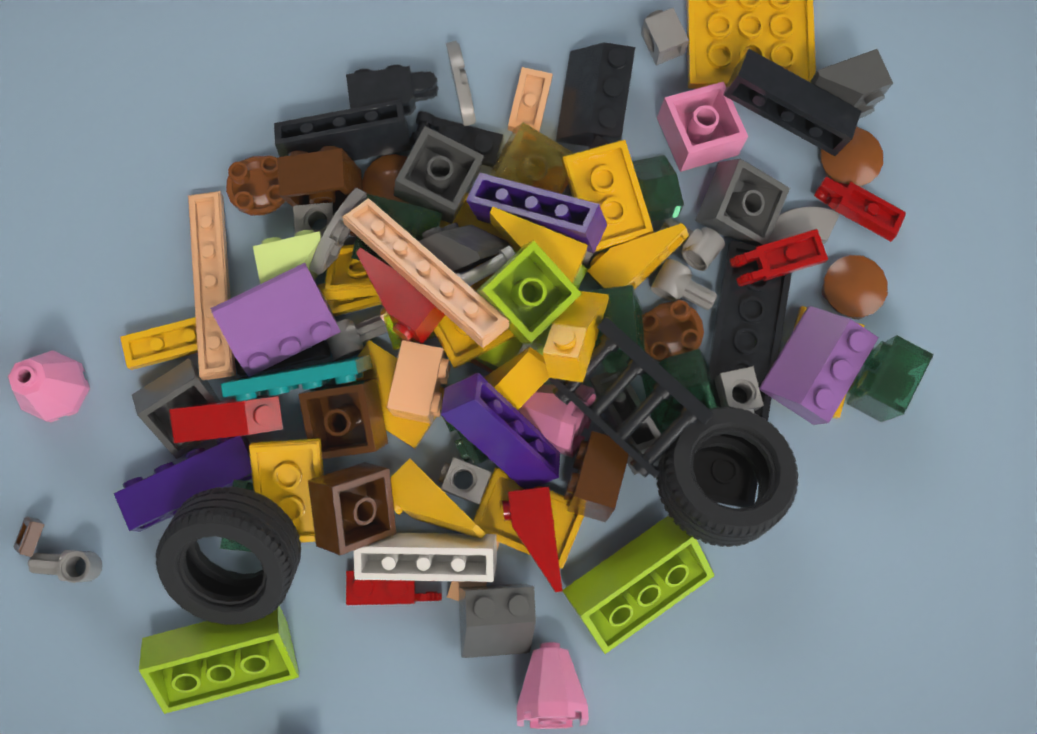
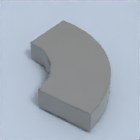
(461, 83)
(803, 220)
(335, 234)

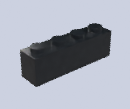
(792, 103)
(358, 131)

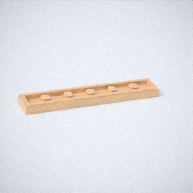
(426, 273)
(210, 283)

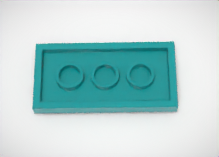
(286, 380)

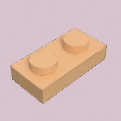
(530, 98)

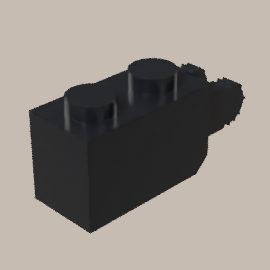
(391, 84)

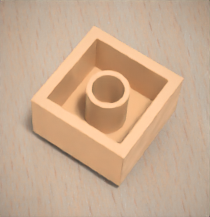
(418, 382)

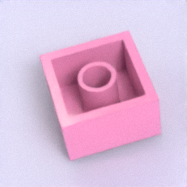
(701, 126)

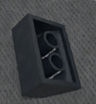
(595, 94)

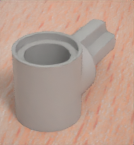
(700, 246)
(675, 282)
(352, 336)
(65, 565)

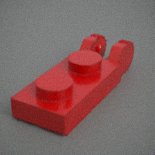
(782, 257)
(384, 592)

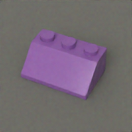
(275, 320)
(818, 364)

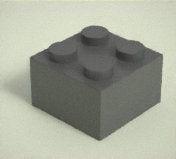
(438, 174)

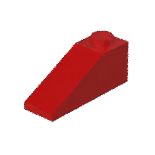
(407, 307)
(226, 419)
(534, 525)

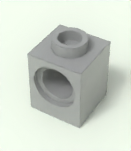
(664, 35)
(307, 214)
(743, 379)
(480, 480)

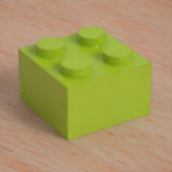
(529, 292)

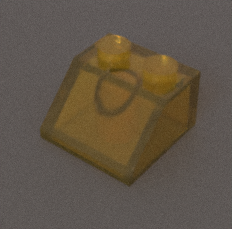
(532, 160)

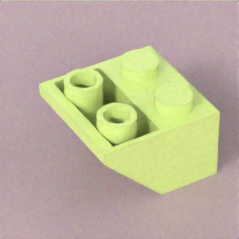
(280, 255)

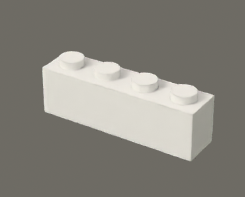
(428, 558)

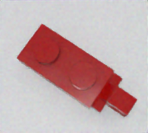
(861, 207)

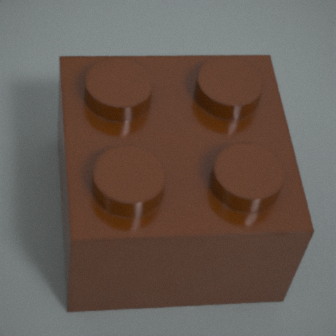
(318, 177)
(345, 418)
(599, 477)
(352, 507)

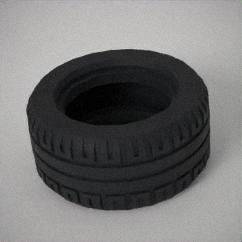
(765, 452)
(216, 592)

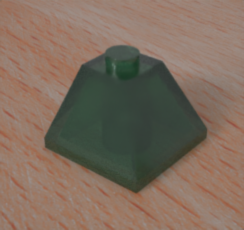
(659, 187)
(693, 374)

